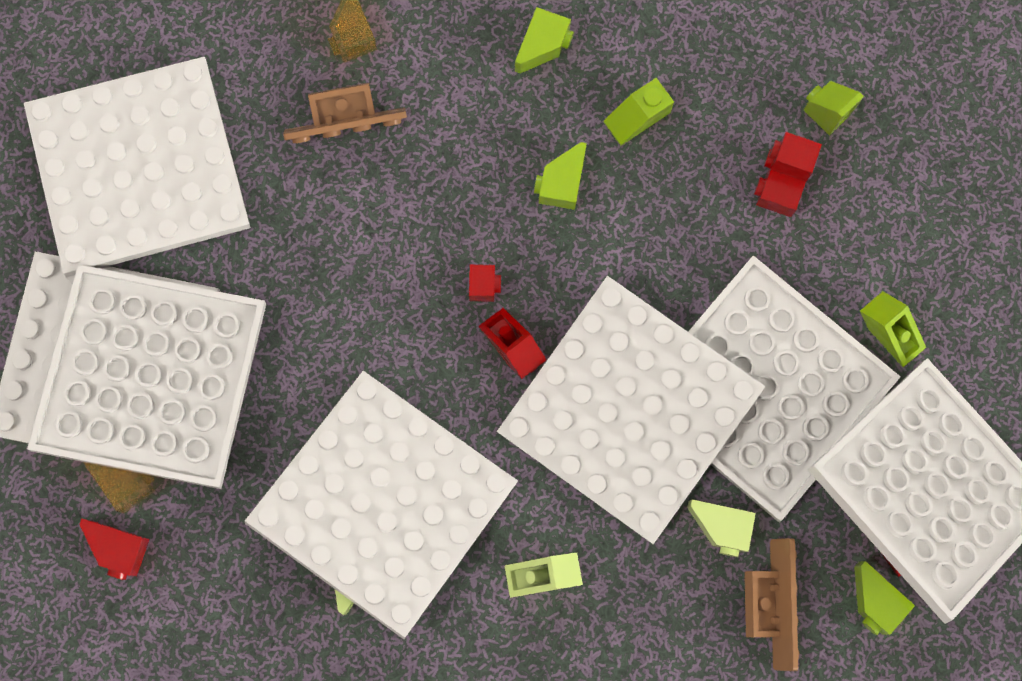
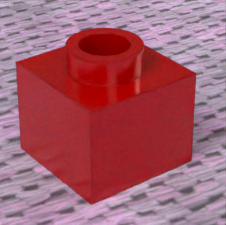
(483, 283)

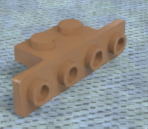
(341, 110)
(773, 604)

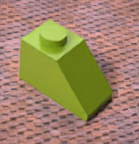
(543, 40)
(832, 105)
(639, 111)
(562, 179)
(893, 327)
(879, 601)

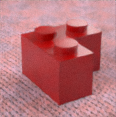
(789, 167)

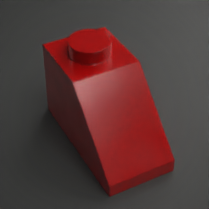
(513, 343)
(114, 548)

